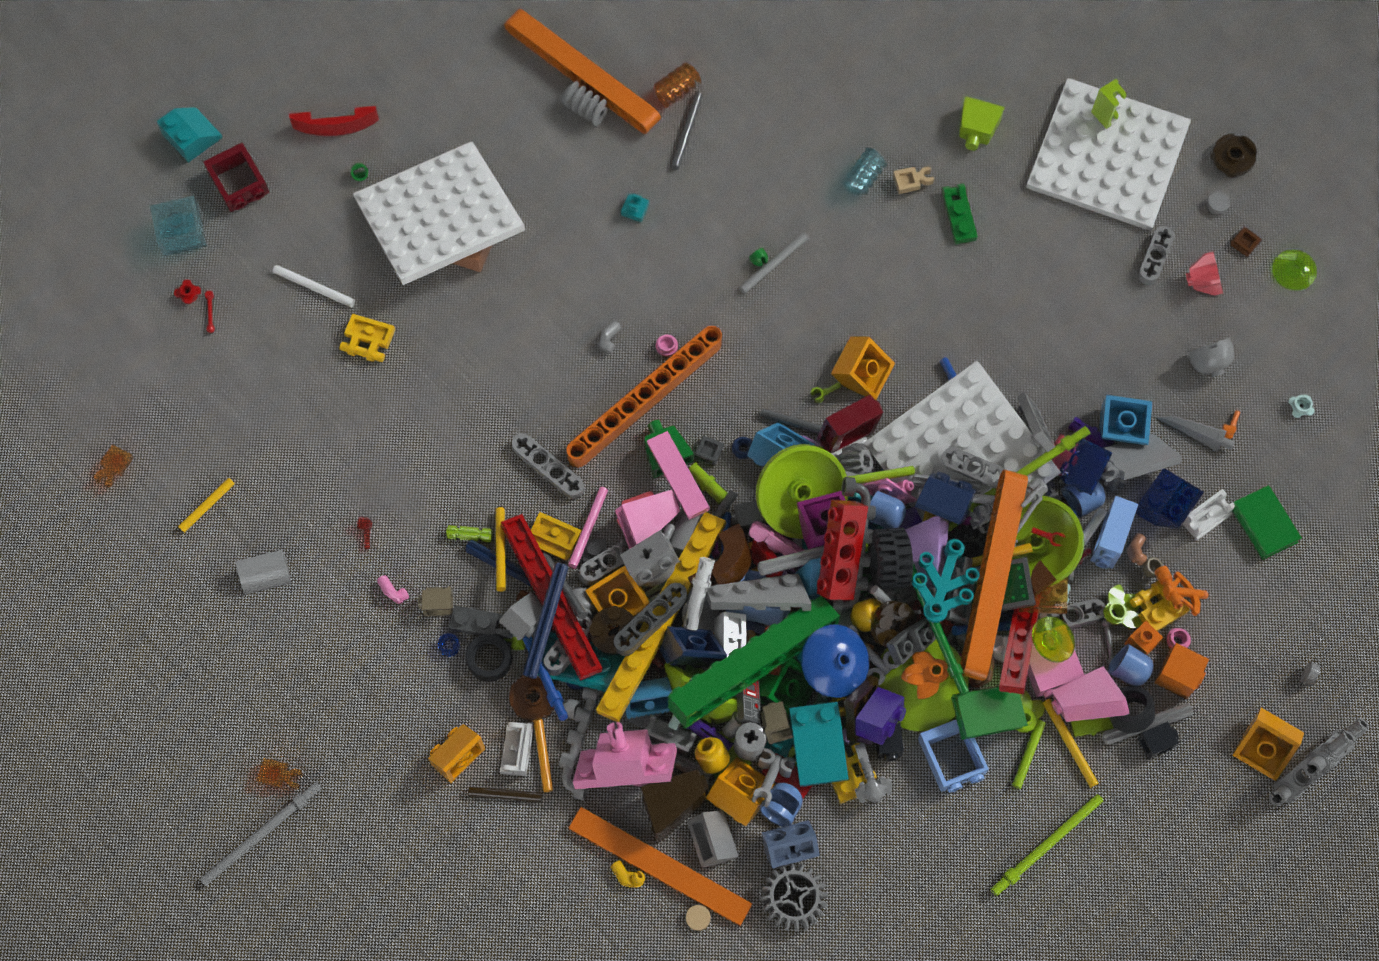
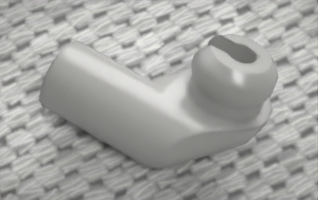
(606, 335)

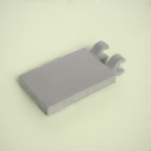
(1136, 459)

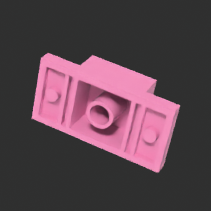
(624, 760)

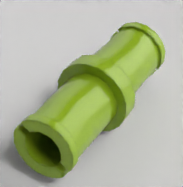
(708, 483)

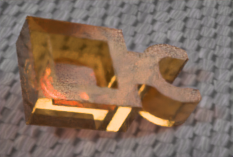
(114, 463)
(275, 773)

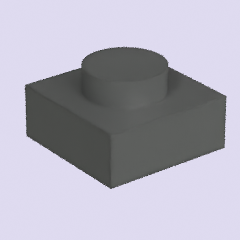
(593, 548)

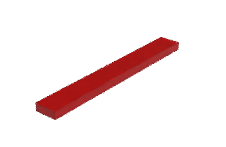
(539, 575)

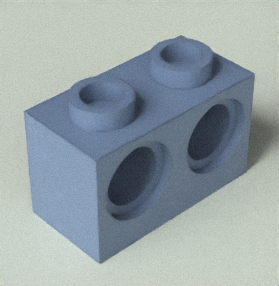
(790, 844)

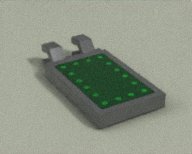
(1019, 588)

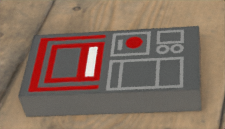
(749, 704)

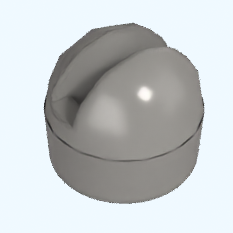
(571, 707)

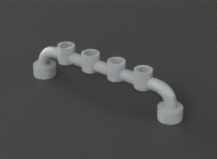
(577, 739)

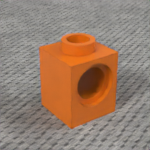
(1144, 638)

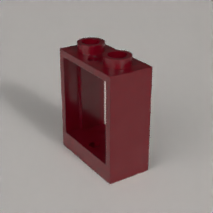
(230, 159)
(850, 424)

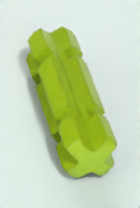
(469, 533)

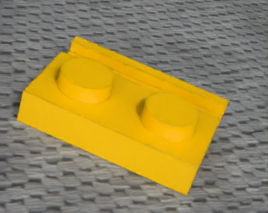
(555, 536)

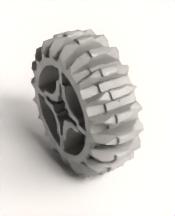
(785, 902)

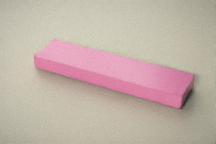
(678, 475)

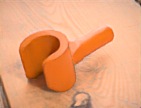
(1231, 429)

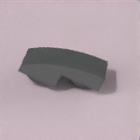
(911, 640)

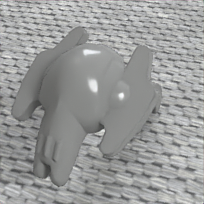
(874, 789)

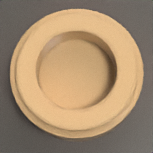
(698, 918)

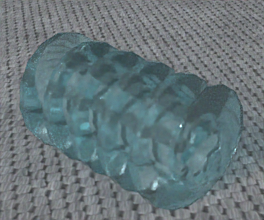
(864, 172)

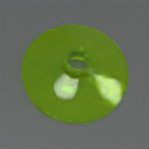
(1292, 277)
(1060, 637)

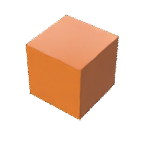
(1182, 671)

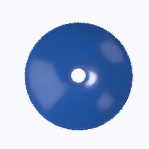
(822, 661)

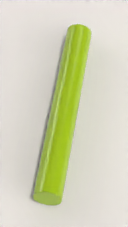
(890, 474)
(1028, 754)

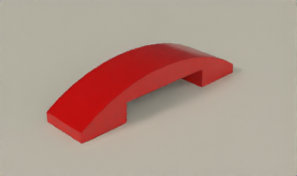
(335, 126)

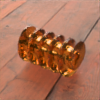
(675, 83)

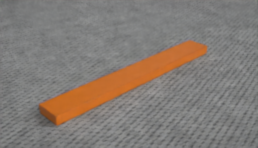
(660, 866)

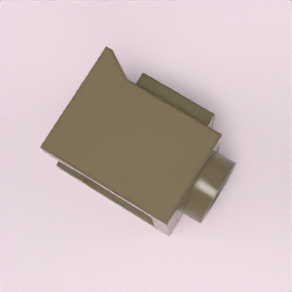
(436, 601)
(776, 722)

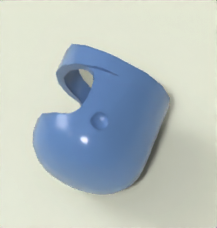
(1086, 502)
(889, 511)
(1134, 668)
(783, 806)

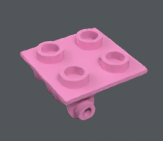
(899, 490)

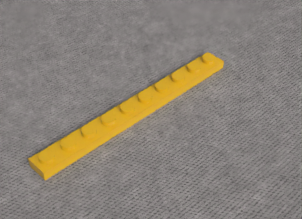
(635, 665)

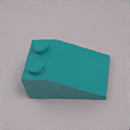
(818, 744)

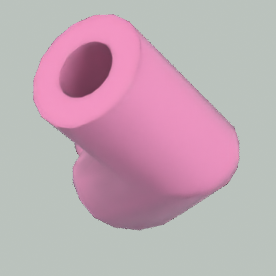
(389, 590)

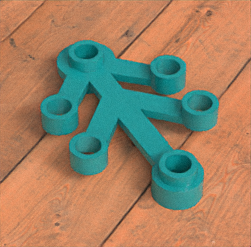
(944, 584)

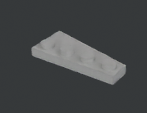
(776, 591)

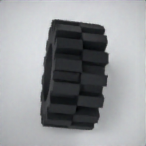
(969, 535)

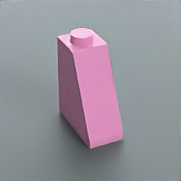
(646, 516)
(1090, 697)

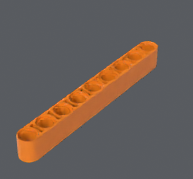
(583, 70)
(640, 405)
(993, 575)

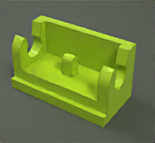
(1106, 103)

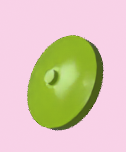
(792, 477)
(1052, 517)
(923, 713)

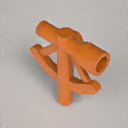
(1176, 594)

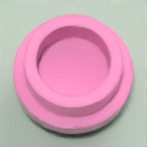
(666, 345)

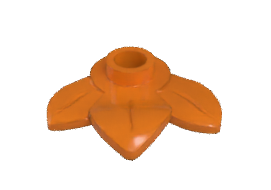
(922, 674)

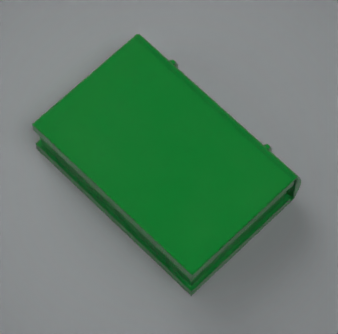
(1266, 522)
(988, 712)

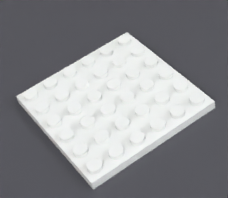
(1109, 169)
(438, 212)
(964, 415)

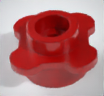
(190, 297)

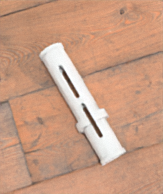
(701, 583)

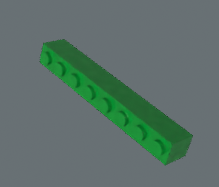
(749, 663)

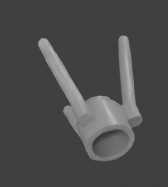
(1035, 490)

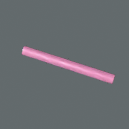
(588, 526)

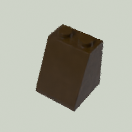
(673, 802)

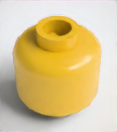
(863, 614)
(712, 755)

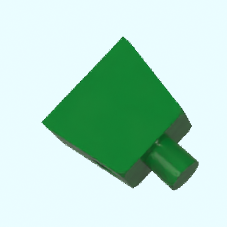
(656, 428)

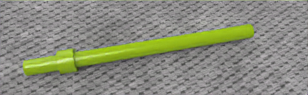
(1067, 443)
(1012, 875)

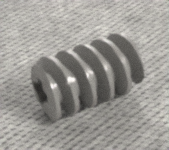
(584, 103)
(751, 732)

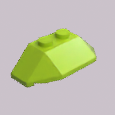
(721, 714)

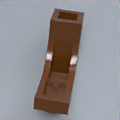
(734, 560)

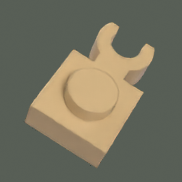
(910, 180)

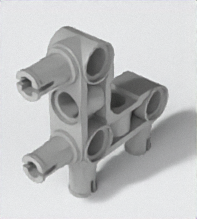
(1317, 763)

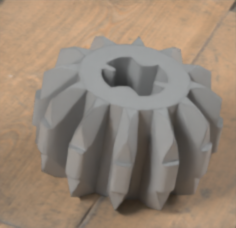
(857, 459)

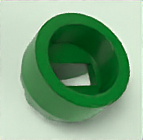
(360, 175)
(758, 257)

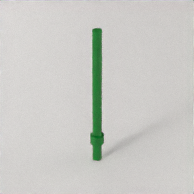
(954, 670)

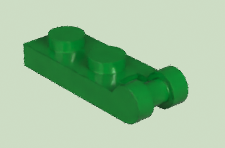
(959, 214)

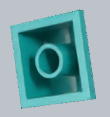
(188, 131)

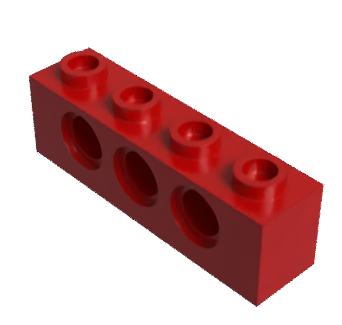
(850, 541)

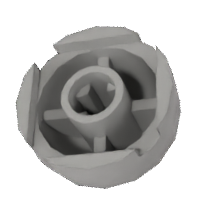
(1212, 357)

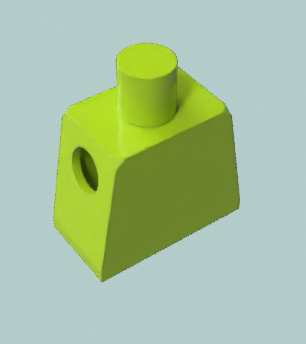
(979, 122)

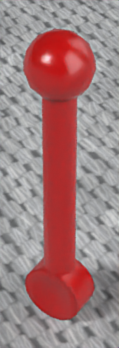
(209, 296)

